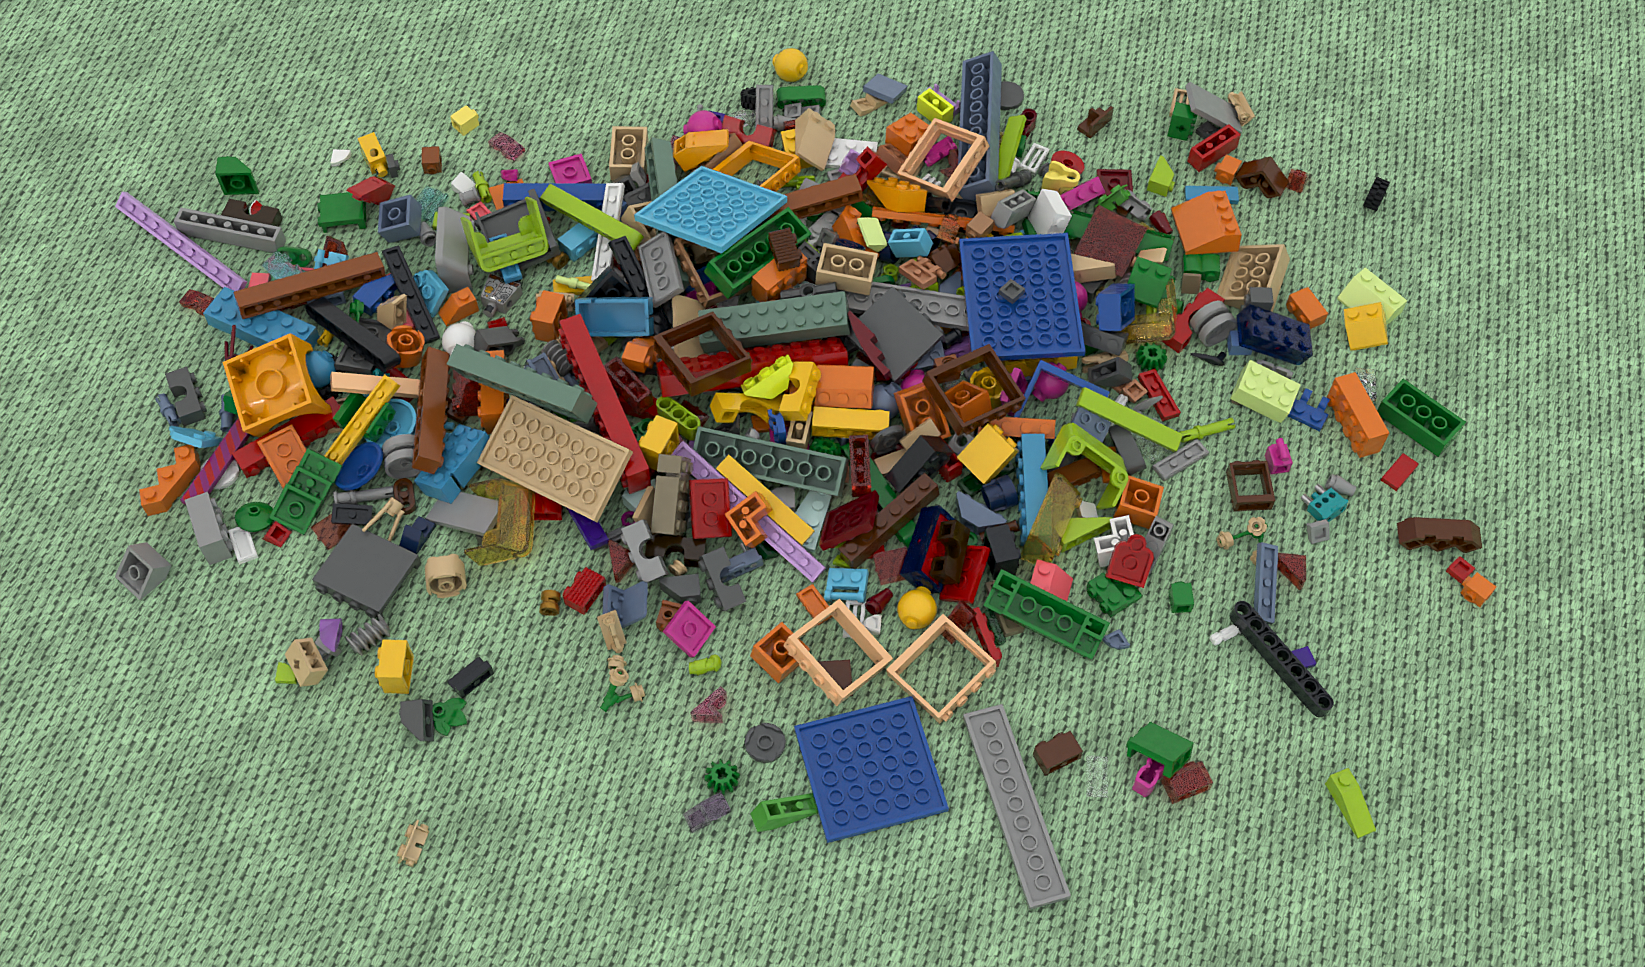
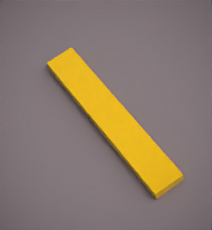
(362, 420)
(780, 514)

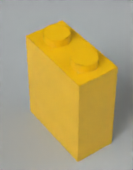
(988, 453)

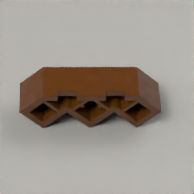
(1439, 534)

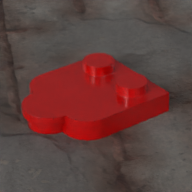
(1131, 561)

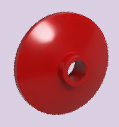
(1069, 159)

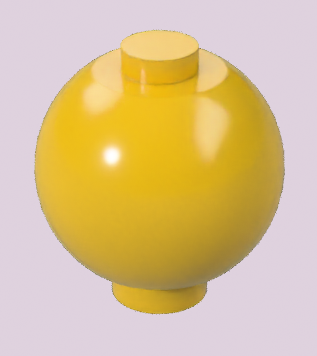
(790, 64)
(917, 608)

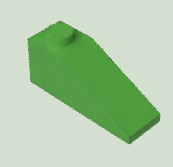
(783, 811)

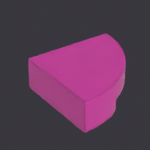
(510, 175)

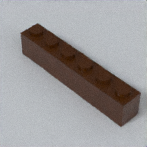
(890, 521)

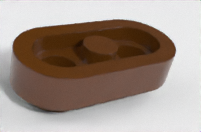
(405, 497)

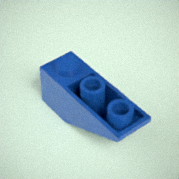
(375, 293)

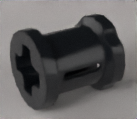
(951, 338)

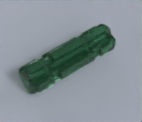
(993, 625)

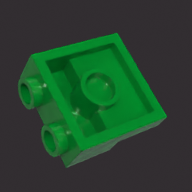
(1112, 594)

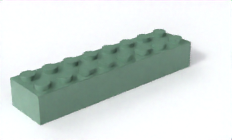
(781, 321)
(522, 382)
(775, 461)

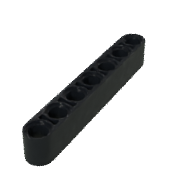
(353, 334)
(1282, 668)

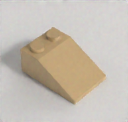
(814, 138)

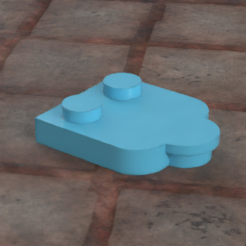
(431, 289)
(195, 437)

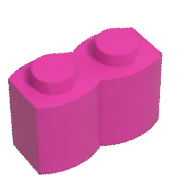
(1147, 777)

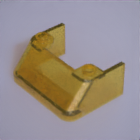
(1156, 325)
(1051, 521)
(514, 522)

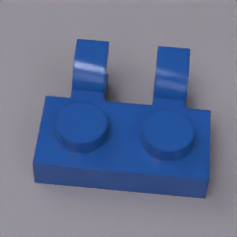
(1307, 414)
(779, 428)

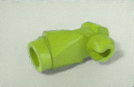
(705, 665)

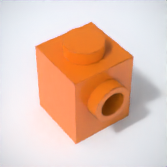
(1227, 169)
(1477, 589)

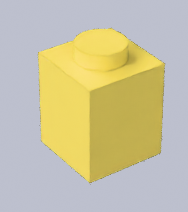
(465, 120)

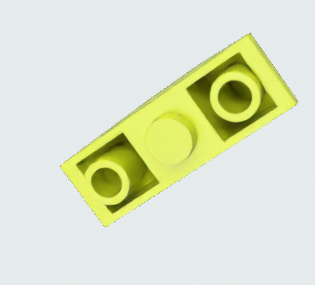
(770, 380)

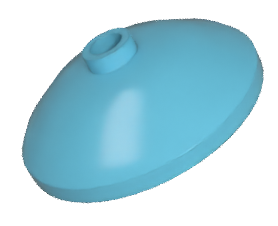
(403, 421)

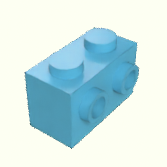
(577, 241)
(910, 242)

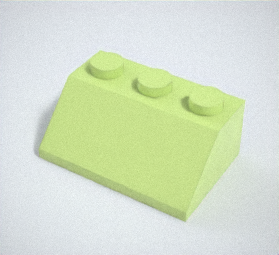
(1369, 289)

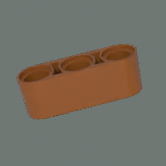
(1077, 472)

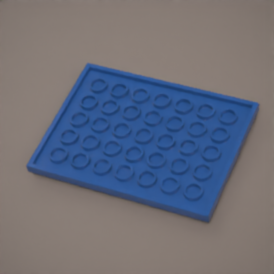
(1044, 319)

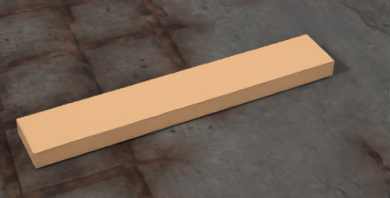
(366, 383)

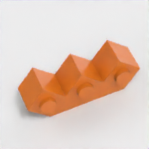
(847, 226)
(640, 354)
(172, 481)

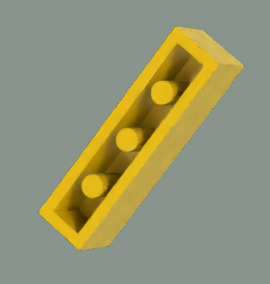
(845, 422)

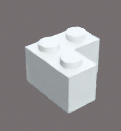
(1121, 531)

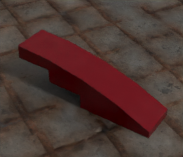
(867, 340)

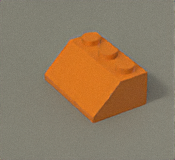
(845, 386)

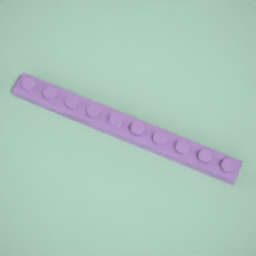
(179, 242)
(777, 537)

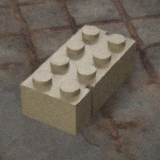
(671, 495)

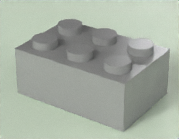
(209, 528)

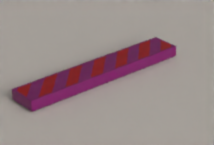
(218, 462)

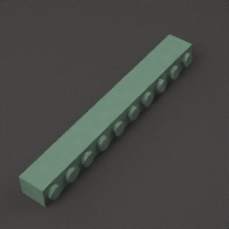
(661, 178)

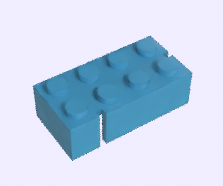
(617, 315)
(460, 460)

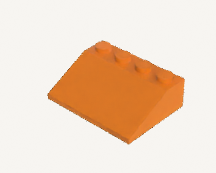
(1207, 224)

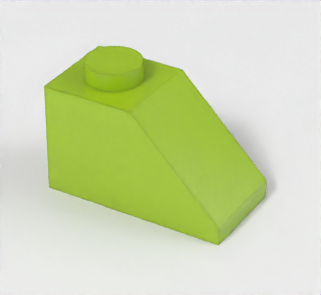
(1161, 178)

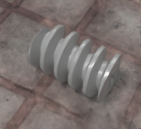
(558, 356)
(368, 635)

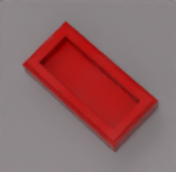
(1399, 472)

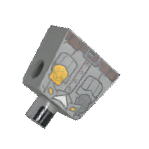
(499, 296)

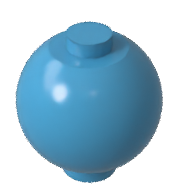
(320, 367)

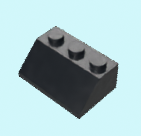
(607, 285)

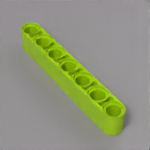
(589, 216)

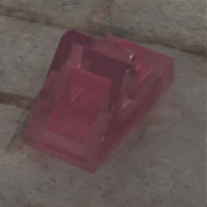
(706, 711)

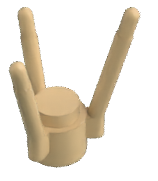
(392, 507)

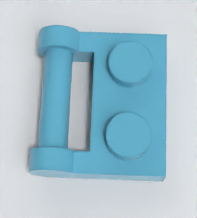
(846, 580)

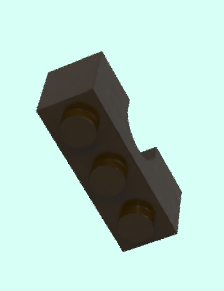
(240, 210)
(955, 539)
(665, 545)

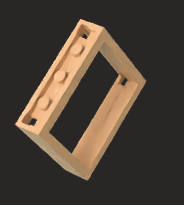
(963, 170)
(857, 632)
(920, 645)

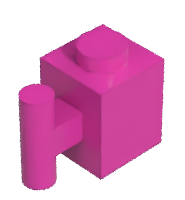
(1278, 457)

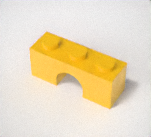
(798, 405)

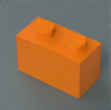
(1306, 308)

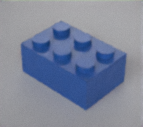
(1116, 307)

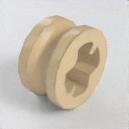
(677, 568)

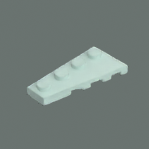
(813, 512)

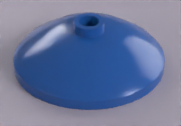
(360, 466)

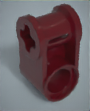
(1030, 123)

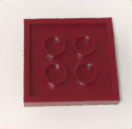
(849, 520)

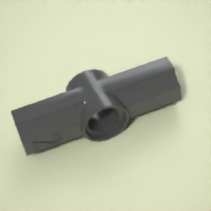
(808, 288)

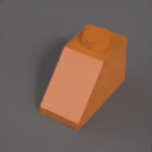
(458, 306)

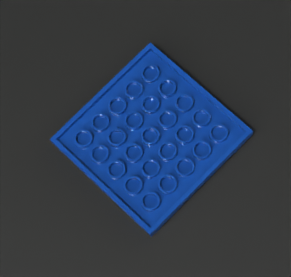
(870, 769)

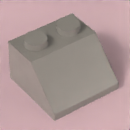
(142, 569)

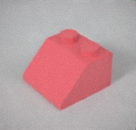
(1052, 579)

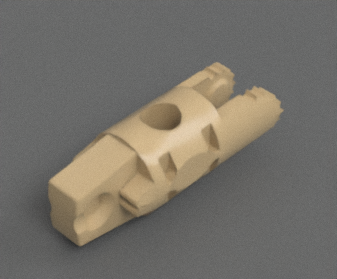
(1100, 358)

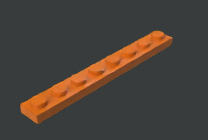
(933, 220)

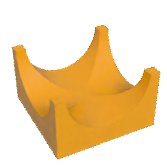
(273, 384)

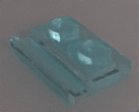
(430, 201)

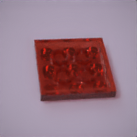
(1111, 239)

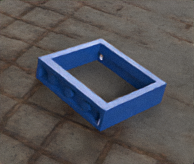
(1062, 375)

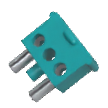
(1326, 505)

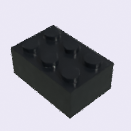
(923, 456)

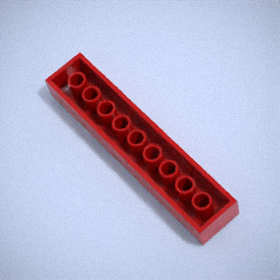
(820, 352)
(608, 412)

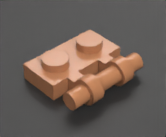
(922, 272)

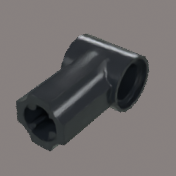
(937, 204)

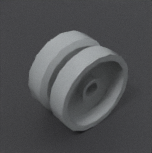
(1213, 323)
(399, 456)

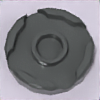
(1011, 95)
(887, 439)
(765, 742)

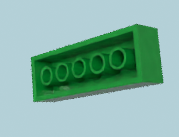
(1151, 239)
(736, 265)

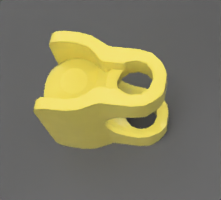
(1057, 179)

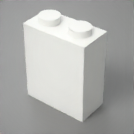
(1049, 213)

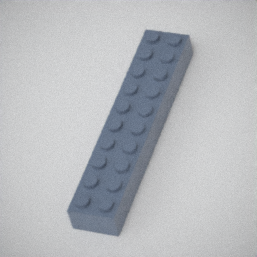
(982, 116)

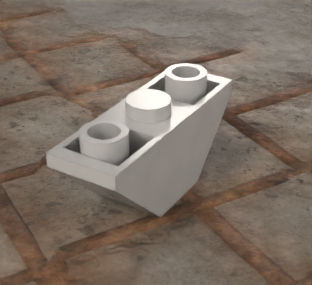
(1158, 537)

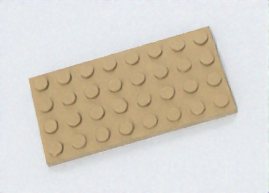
(555, 458)

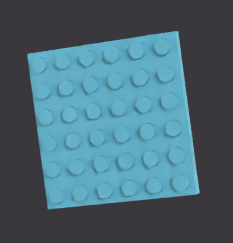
(711, 209)

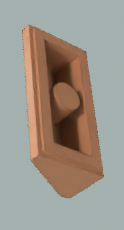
(891, 156)

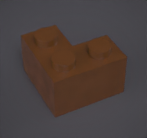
(1262, 174)
(945, 257)

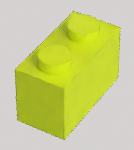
(934, 106)

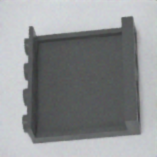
(506, 221)
(901, 332)
(365, 571)

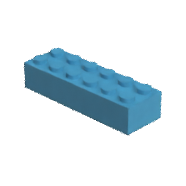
(257, 329)
(1031, 479)

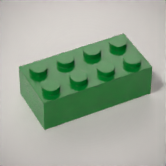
(1420, 417)

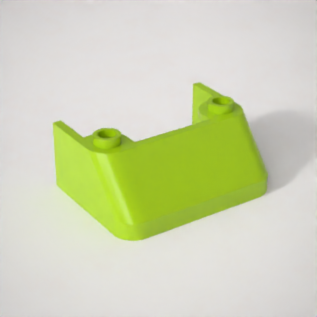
(511, 249)
(1078, 441)

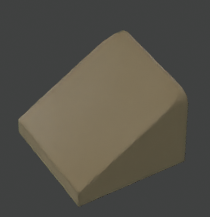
(1190, 283)

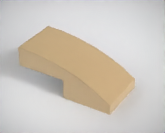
(866, 105)

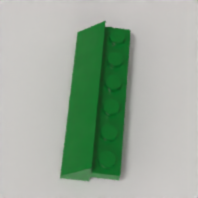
(1046, 614)

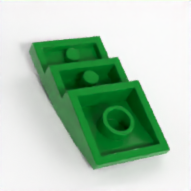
(306, 491)

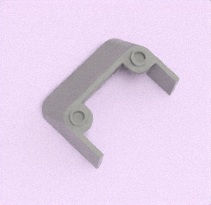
(453, 250)

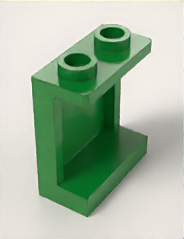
(341, 210)
(351, 406)
(1162, 747)

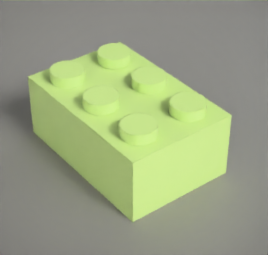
(1265, 391)

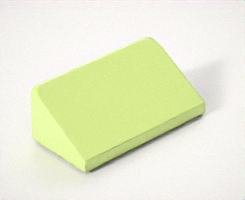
(872, 233)

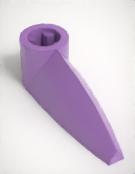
(331, 632)

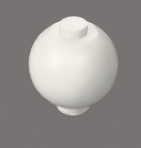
(460, 334)

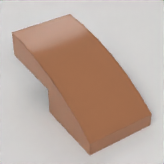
(1132, 390)

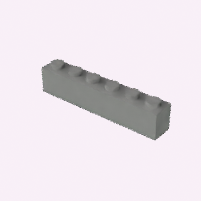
(229, 230)

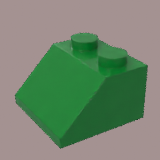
(235, 177)
(1149, 281)

